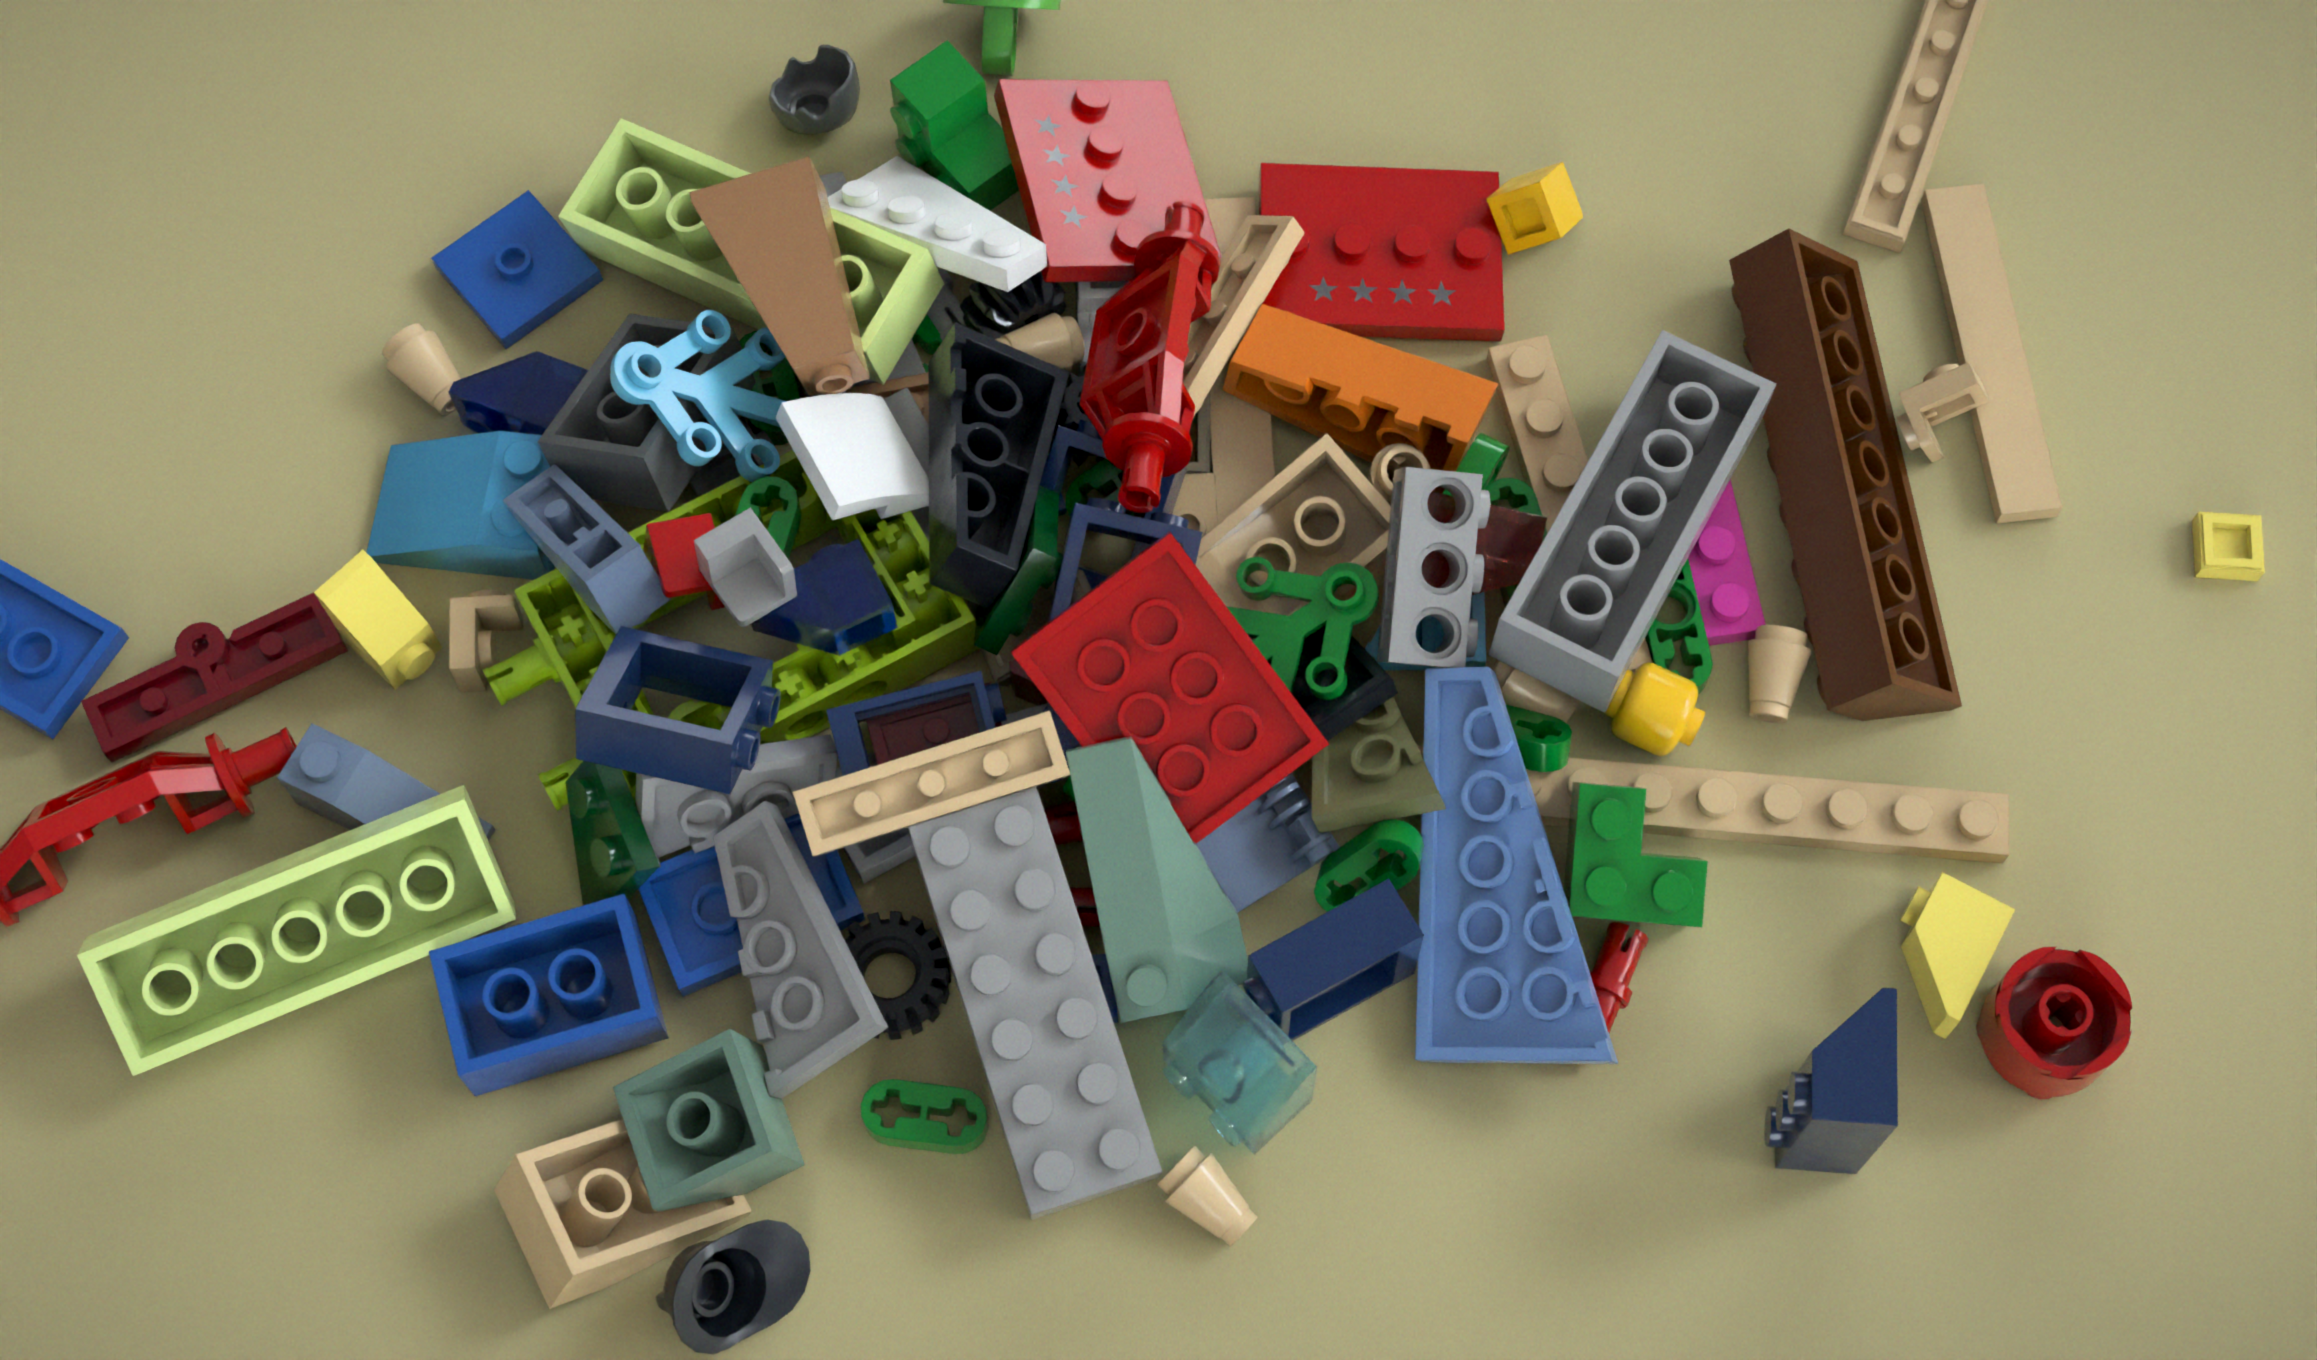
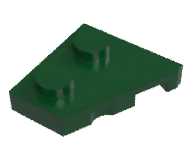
(1036, 569)
(607, 834)

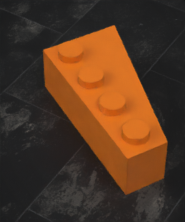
(1357, 389)

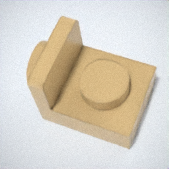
(473, 637)

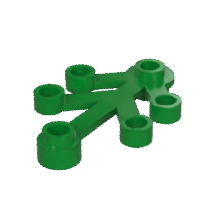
(1282, 636)

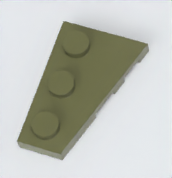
(1371, 774)

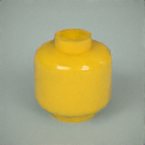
(1655, 709)

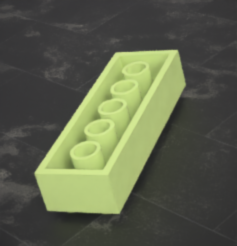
(641, 218)
(296, 930)

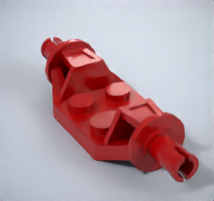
(1139, 354)
(129, 795)

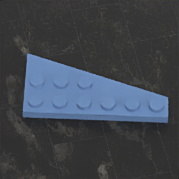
(1499, 941)

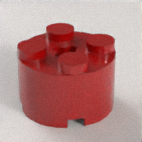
(2033, 1051)

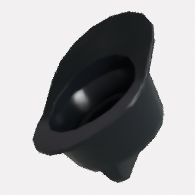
(735, 1284)

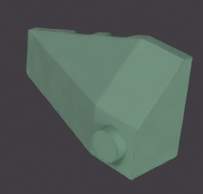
(1154, 895)

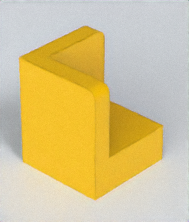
(1535, 208)

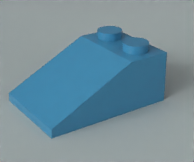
(448, 510)

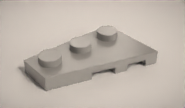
(690, 815)

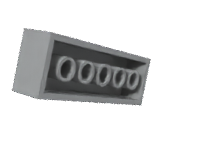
(1631, 521)
(1034, 1003)

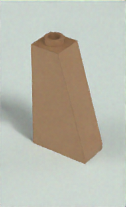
(789, 262)

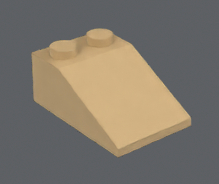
(1302, 523)
(589, 1215)

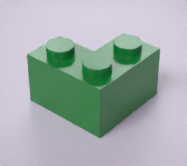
(948, 127)
(1610, 874)

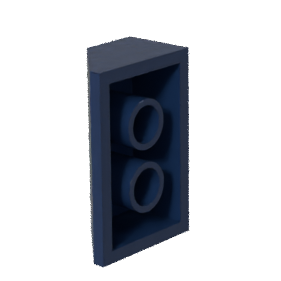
(1841, 1096)

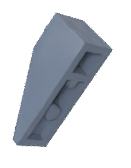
(588, 549)
(349, 781)

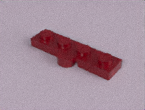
(212, 675)

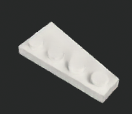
(950, 225)

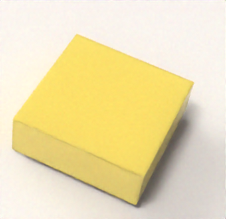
(2228, 546)

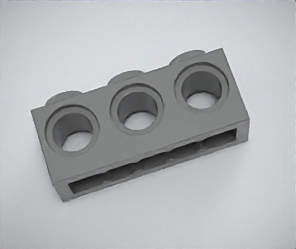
(1410, 539)

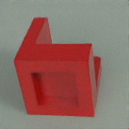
(673, 556)

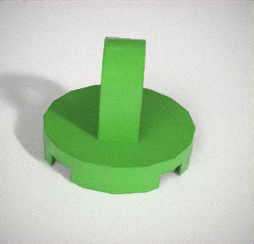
(1000, 31)

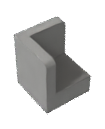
(745, 568)

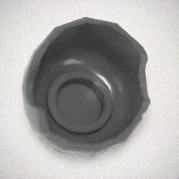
(816, 93)

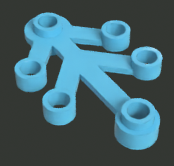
(711, 392)

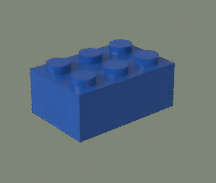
(547, 995)

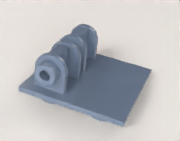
(1266, 844)

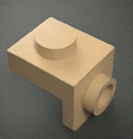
(1940, 397)

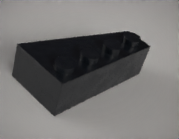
(986, 458)

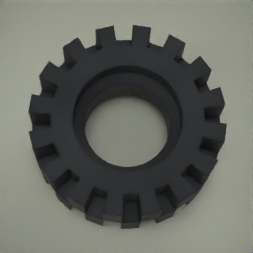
(925, 953)

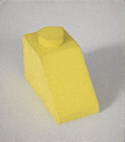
(378, 621)
(1950, 946)

